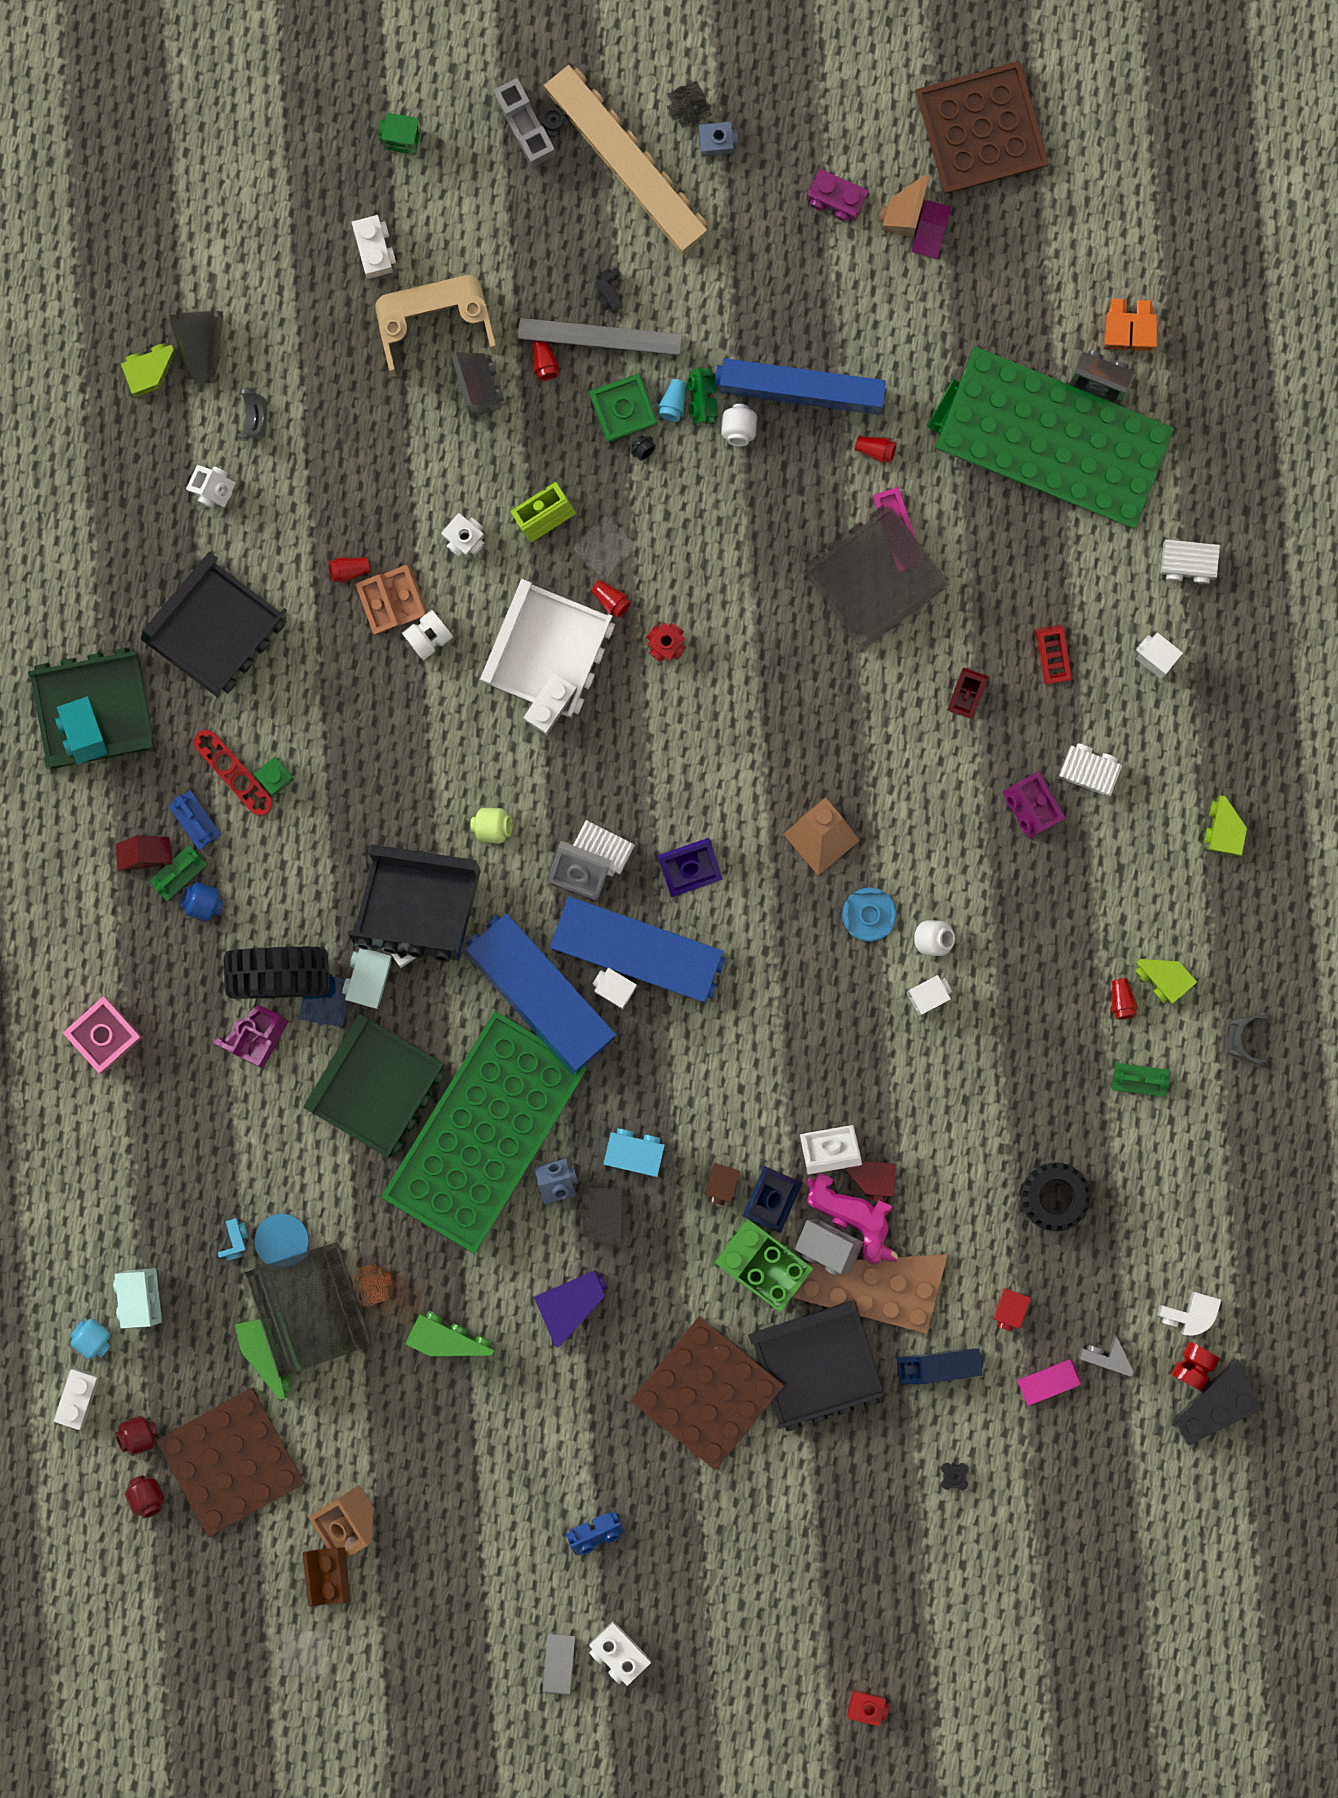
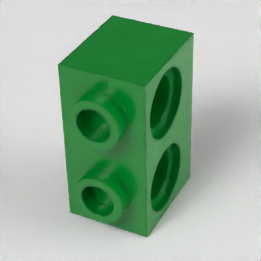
(400, 133)

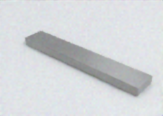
(599, 336)

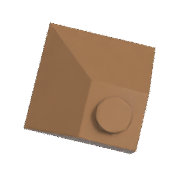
(904, 209)
(821, 836)
(346, 1522)

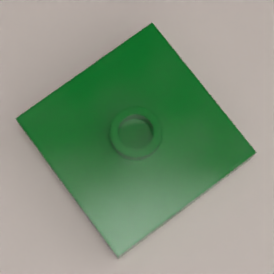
(623, 408)

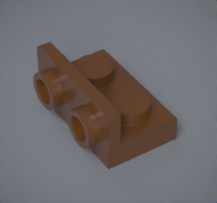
(326, 1576)

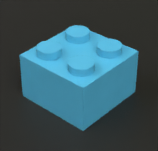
(634, 1153)

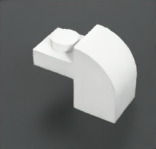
(1199, 1315)

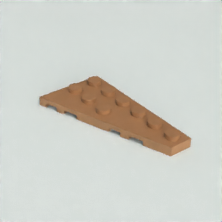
(887, 1291)

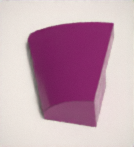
(261, 1029)

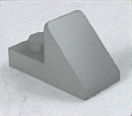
(1114, 1361)

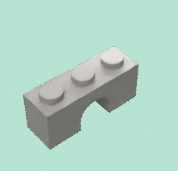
(524, 123)

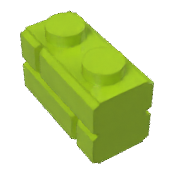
(543, 512)

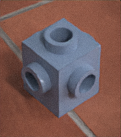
(556, 1181)

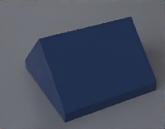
(772, 1199)

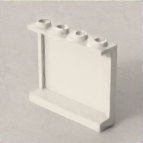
(545, 637)

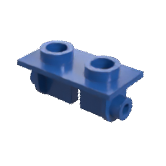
(194, 819)
(606, 1531)

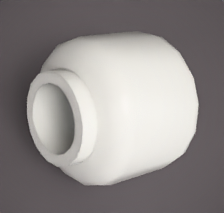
(739, 425)
(934, 938)

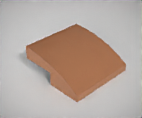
(391, 599)

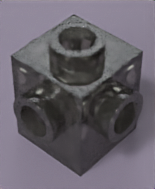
(688, 105)

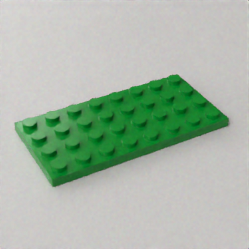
(1054, 437)
(483, 1133)

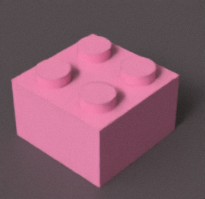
(103, 1035)

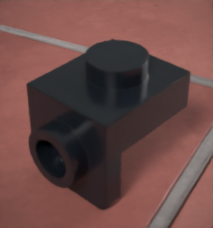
(607, 296)

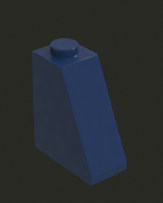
(939, 1366)

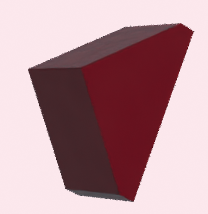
(967, 693)
(143, 852)

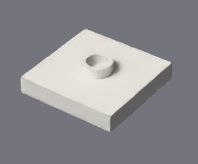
(830, 1149)

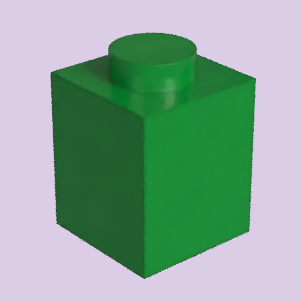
(274, 776)

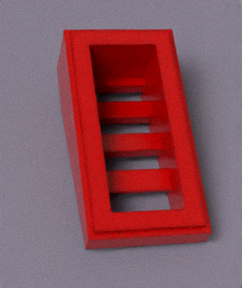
(1040, 633)

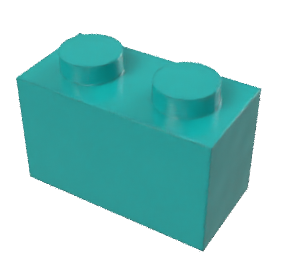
(82, 731)

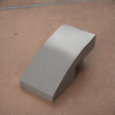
(558, 1664)

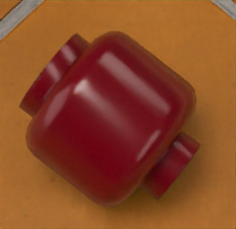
(136, 1435)
(144, 1496)

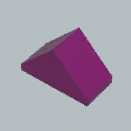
(931, 229)

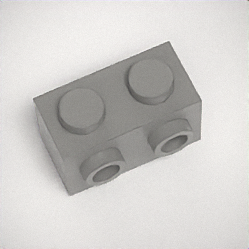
(828, 1246)

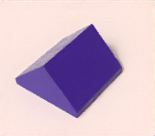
(689, 867)

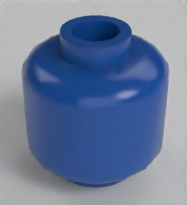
(201, 902)

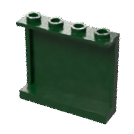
(114, 693)
(375, 1086)

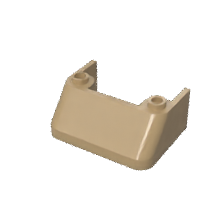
(397, 306)

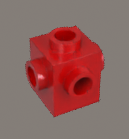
(663, 652)

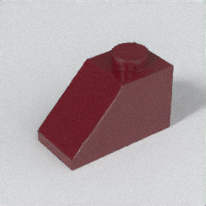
(874, 1178)

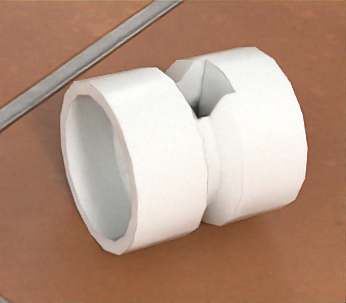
(418, 639)

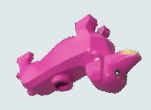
(854, 1213)

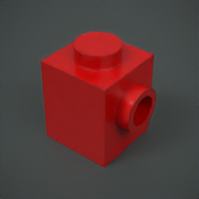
(867, 1708)

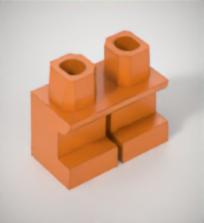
(1142, 326)

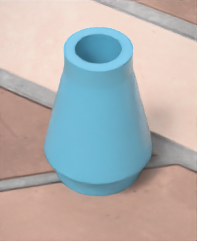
(673, 402)

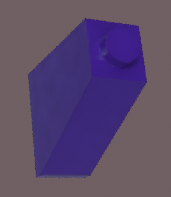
(570, 1304)

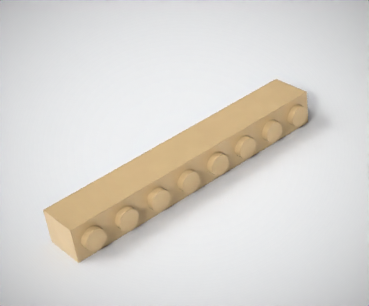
(625, 159)

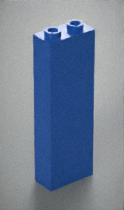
(800, 386)
(638, 950)
(539, 993)

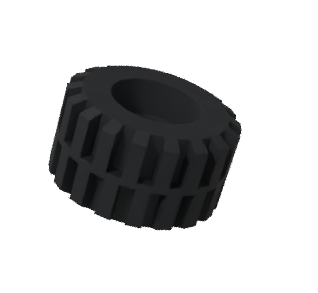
(1080, 1196)

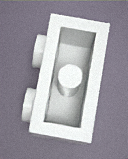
(372, 246)
(619, 1654)

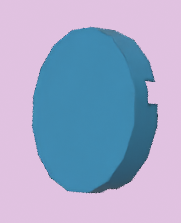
(862, 921)
(280, 1238)

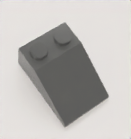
(1101, 377)
(476, 382)

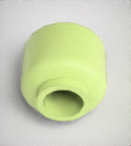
(491, 825)

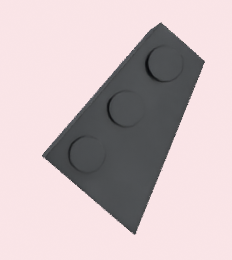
(1218, 1405)

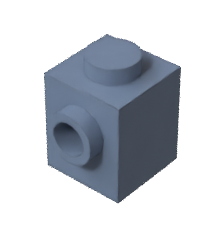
(717, 138)

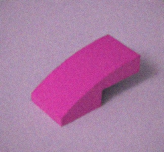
(1049, 1382)

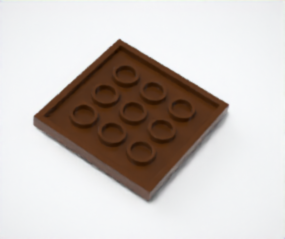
(981, 127)
(707, 1392)
(230, 1462)

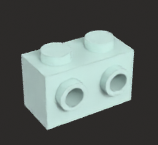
(368, 977)
(137, 1298)

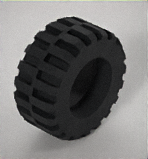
(276, 972)

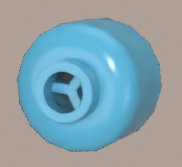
(90, 1339)

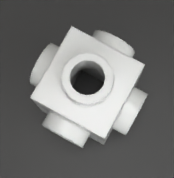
(211, 486)
(461, 526)

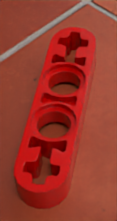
(230, 775)

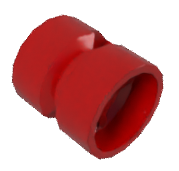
(1195, 1366)

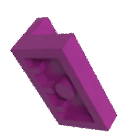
(836, 195)
(1033, 805)

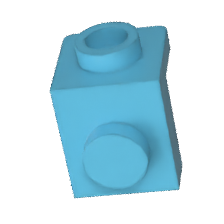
(238, 1234)

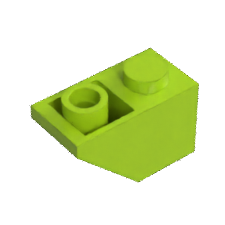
(148, 371)
(1227, 829)
(1168, 978)

